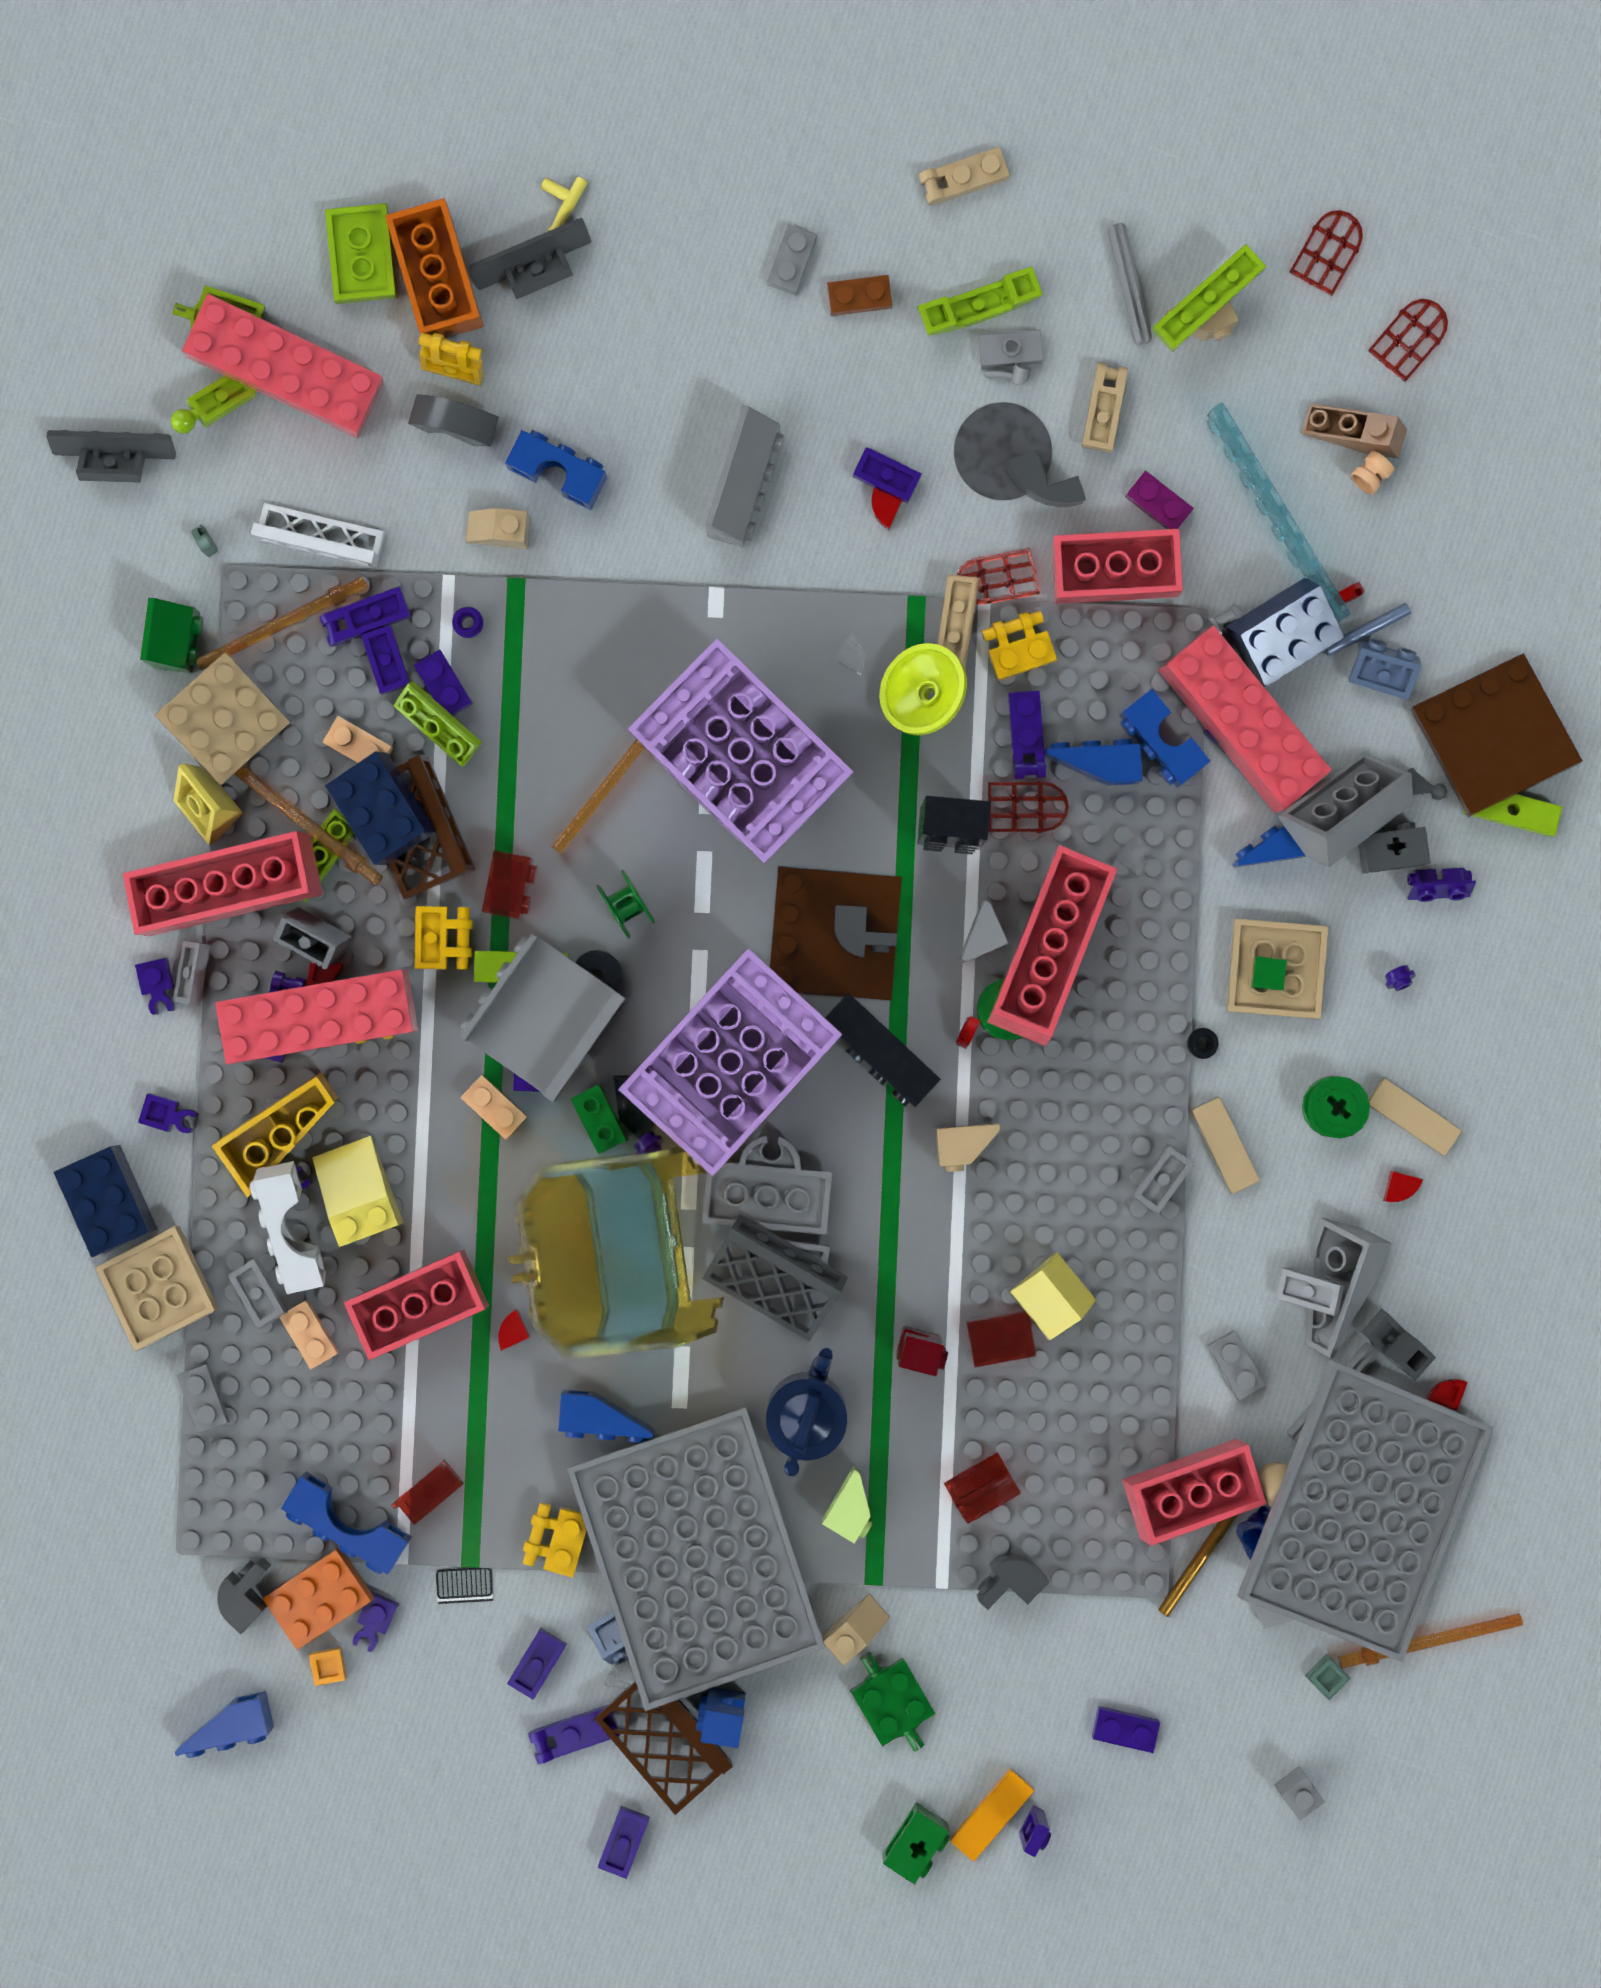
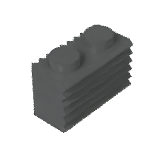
(312, 938)

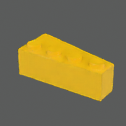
(274, 1131)

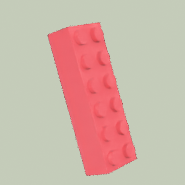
(282, 366)
(1244, 720)
(222, 884)
(1052, 945)
(316, 1016)

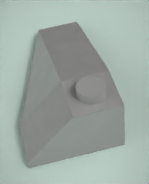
(1350, 1258)

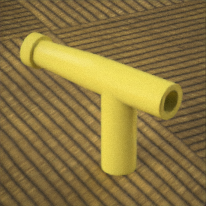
(569, 198)

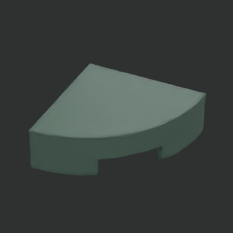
(204, 541)

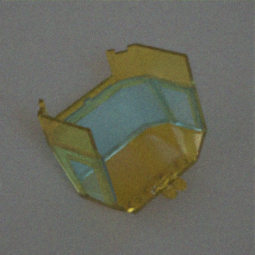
(609, 1255)

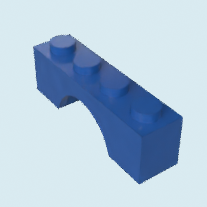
(312, 1504)

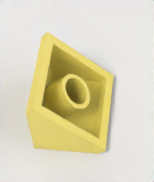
(204, 802)
(1053, 1296)

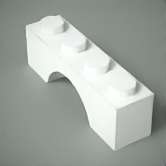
(298, 1262)

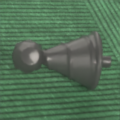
(1422, 786)

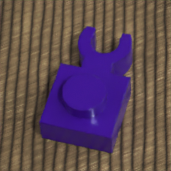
(155, 979)
(162, 1114)
(375, 1617)

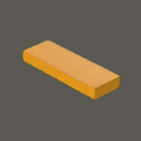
(991, 1814)

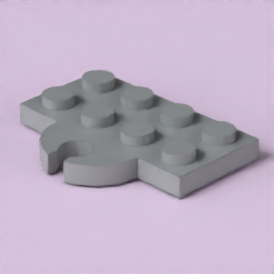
(769, 1191)

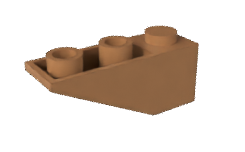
(1356, 429)

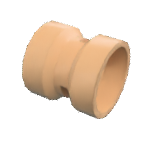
(1372, 472)

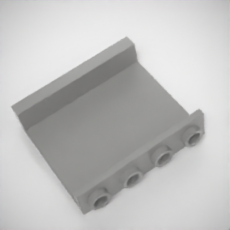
(542, 1016)

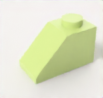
(849, 1510)

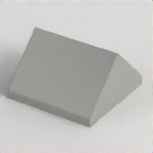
(984, 934)

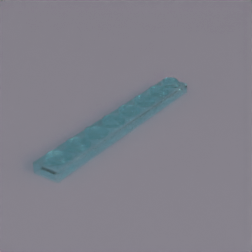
(1270, 503)

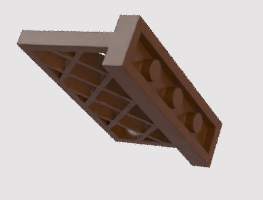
(446, 829)
(686, 1724)

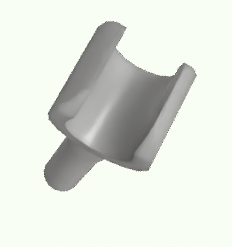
(1018, 376)

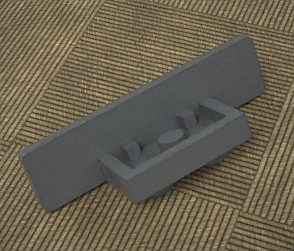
(533, 262)
(110, 454)

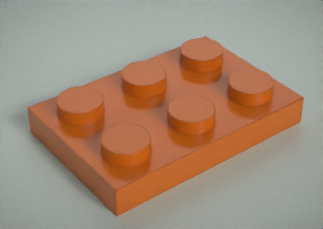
(318, 1598)

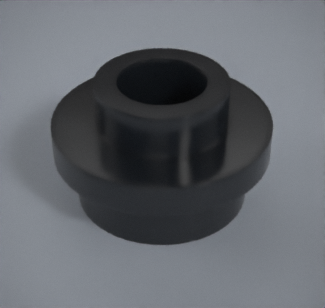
(1211, 1047)

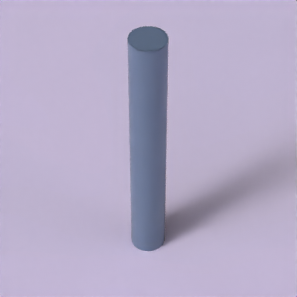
(1369, 629)

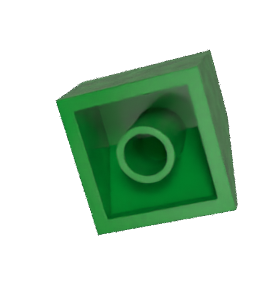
(171, 636)

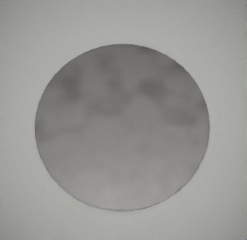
(992, 438)

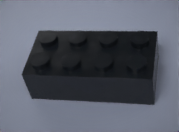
(953, 824)
(882, 1051)

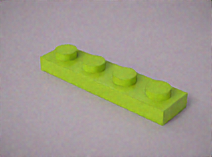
(1209, 297)

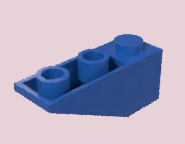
(1106, 764)
(1275, 847)
(594, 1414)
(239, 1721)

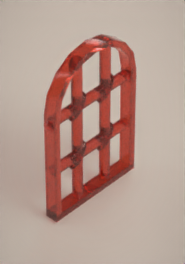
(1331, 263)
(1410, 350)
(1006, 568)
(1038, 814)

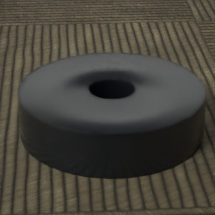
(606, 963)

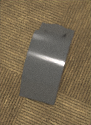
(852, 934)
(1397, 1345)
(1014, 1573)
(237, 1600)

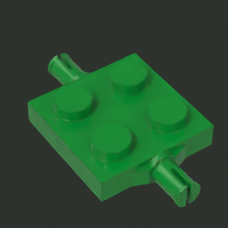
(892, 1701)

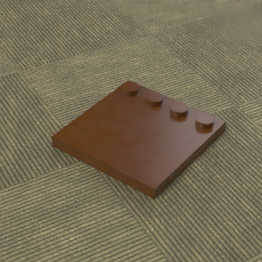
(1496, 735)
(805, 939)

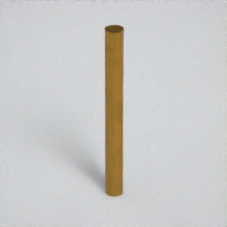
(1195, 1565)

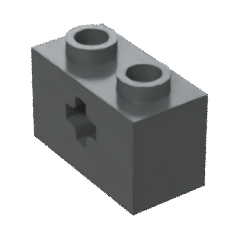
(1412, 849)

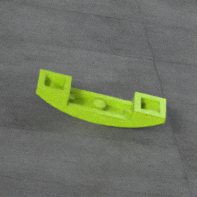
(980, 304)

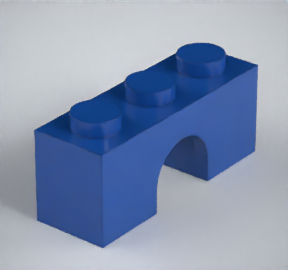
(534, 454)
(1143, 721)
(721, 1717)

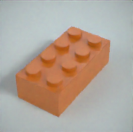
(434, 269)

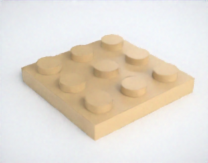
(222, 719)
(1305, 954)
(157, 1288)

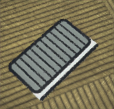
(464, 1585)

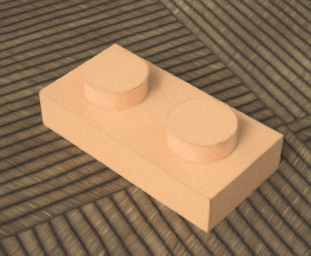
(353, 741)
(494, 1107)
(309, 1334)

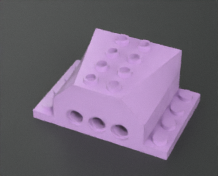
(740, 751)
(730, 1062)

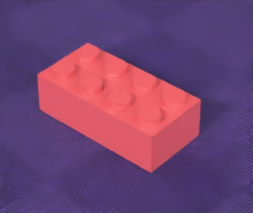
(1116, 566)
(416, 1304)
(1194, 1491)

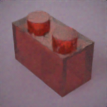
(509, 885)

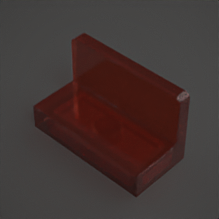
(982, 1488)
(428, 1492)

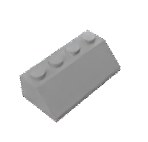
(743, 478)
(1348, 808)

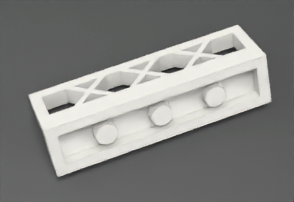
(314, 544)

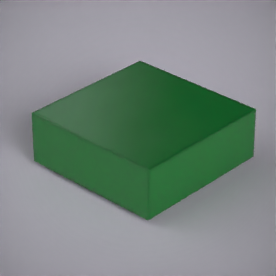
(1268, 973)

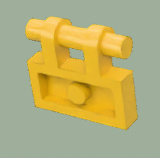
(451, 358)
(1021, 655)
(432, 937)
(565, 1543)

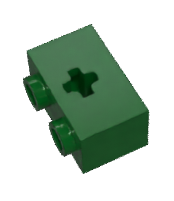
(599, 1119)
(917, 1826)

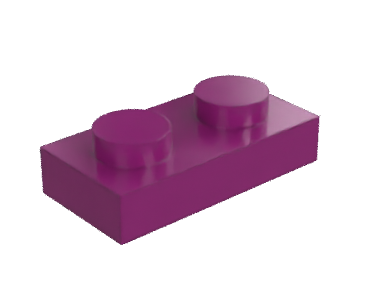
(1159, 501)

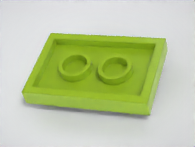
(360, 253)

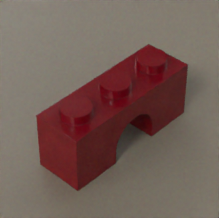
(921, 1351)

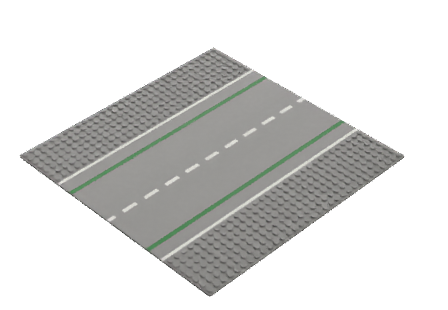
(921, 1246)

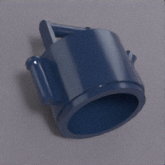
(821, 1409)

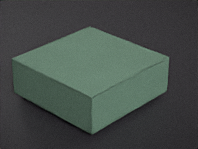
(1327, 1677)

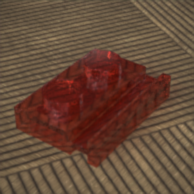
(1000, 1338)

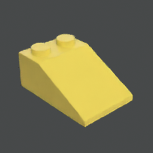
(356, 1191)

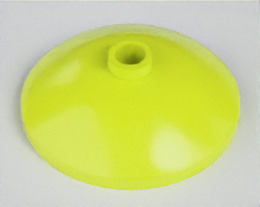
(911, 681)

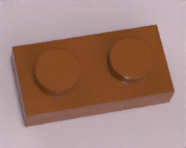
(859, 295)

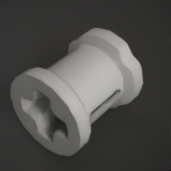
(1229, 616)

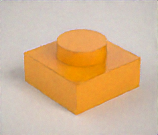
(328, 1666)

